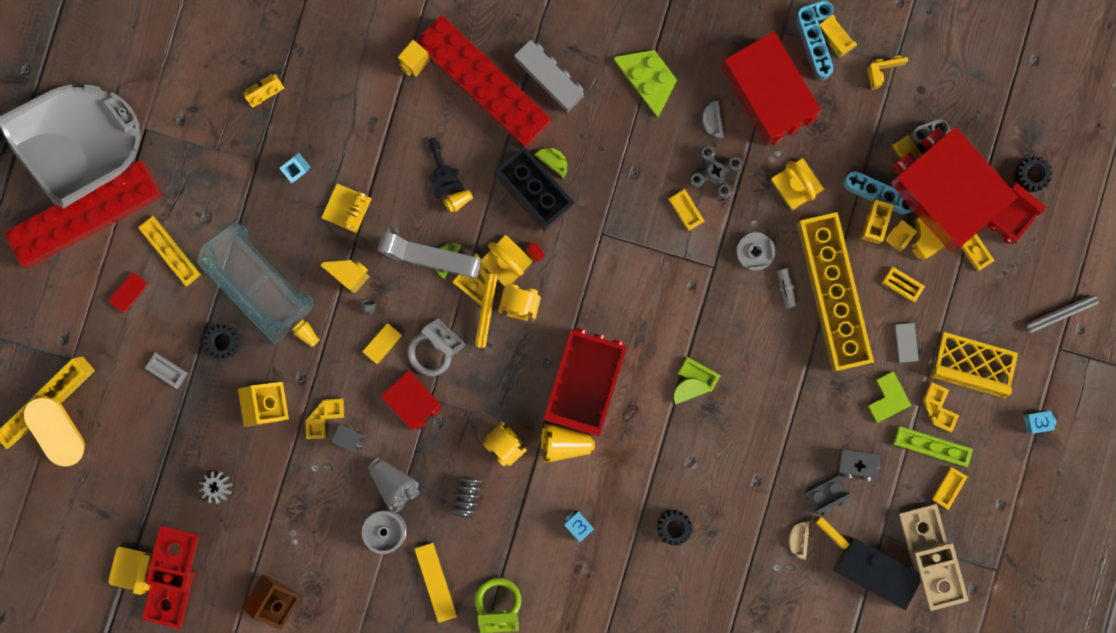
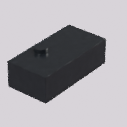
(533, 188)
(878, 573)

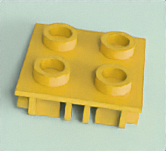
(346, 208)

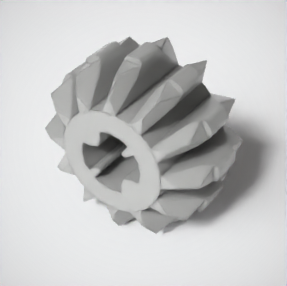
(209, 490)

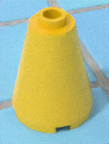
(564, 443)

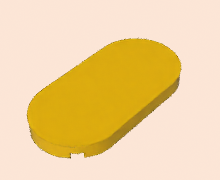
(54, 431)

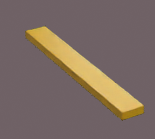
(974, 248)

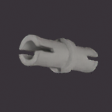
(786, 288)

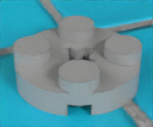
(762, 243)

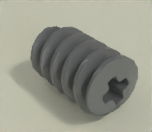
(466, 497)

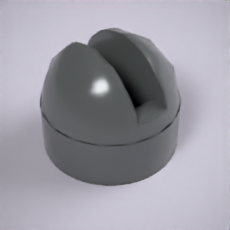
(367, 305)

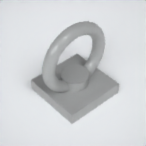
(442, 339)

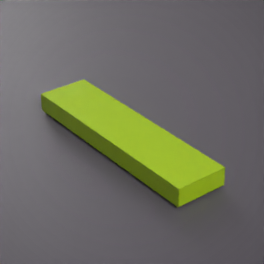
(932, 446)

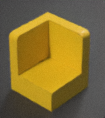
(900, 235)

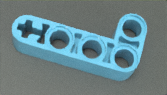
(818, 42)
(880, 189)

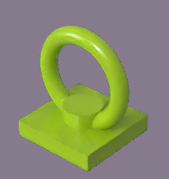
(498, 620)

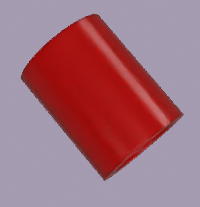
(535, 252)

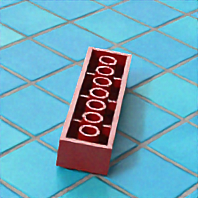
(483, 82)
(63, 227)

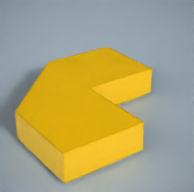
(933, 401)
(316, 422)

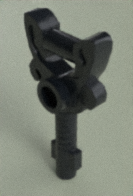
(443, 172)

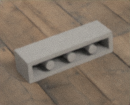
(549, 76)

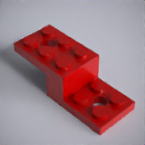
(170, 577)

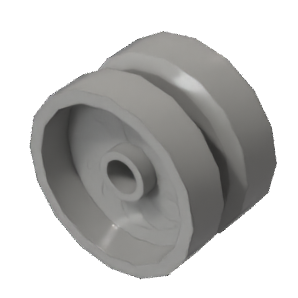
(395, 529)

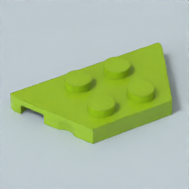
(649, 77)

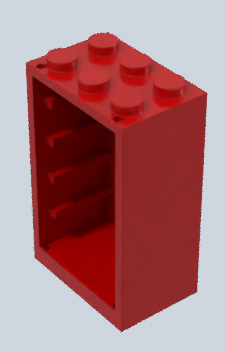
(771, 89)
(585, 382)

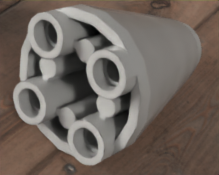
(393, 484)

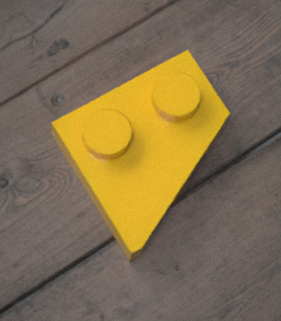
(473, 286)

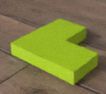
(893, 401)

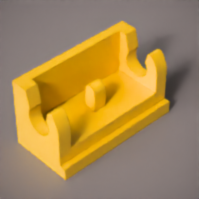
(836, 36)

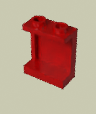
(1017, 216)
(411, 401)

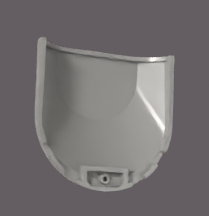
(73, 140)

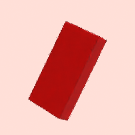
(128, 292)

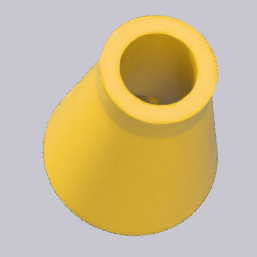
(456, 200)
(305, 333)

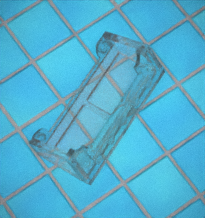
(253, 283)

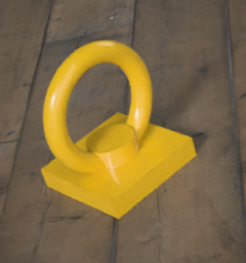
(797, 184)
(506, 260)

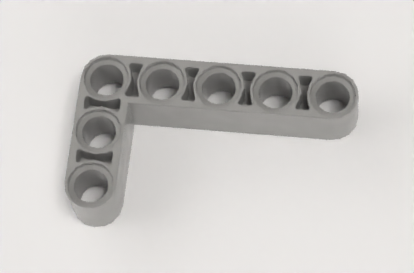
(427, 256)

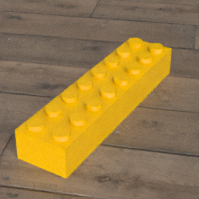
(835, 292)

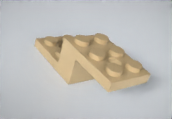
(933, 557)

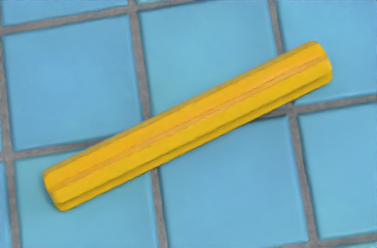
(486, 309)

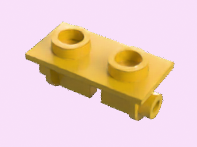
(256, 95)

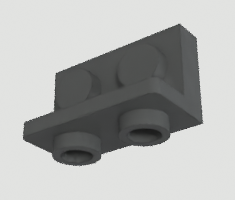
(828, 495)

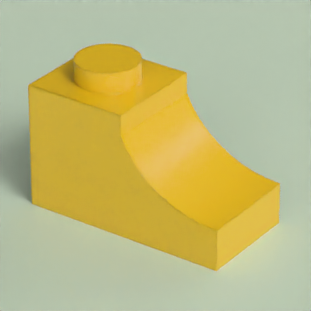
(926, 241)

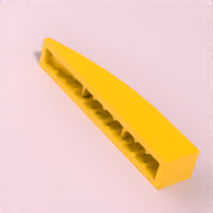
(59, 388)

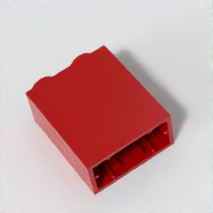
(951, 187)

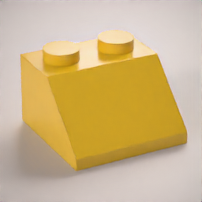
(348, 273)
(263, 404)

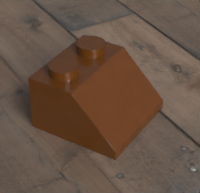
(271, 602)

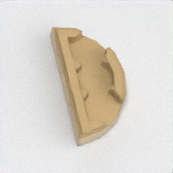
(799, 539)

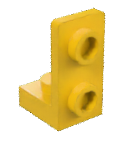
(876, 76)

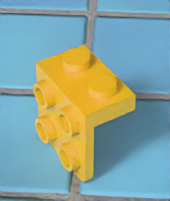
(131, 569)

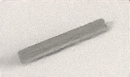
(1061, 313)

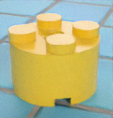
(519, 303)
(505, 444)

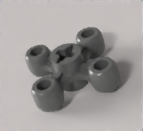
(708, 176)

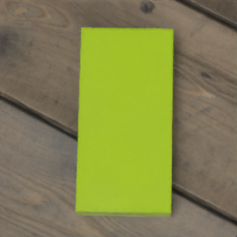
(693, 369)

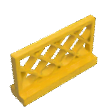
(975, 381)

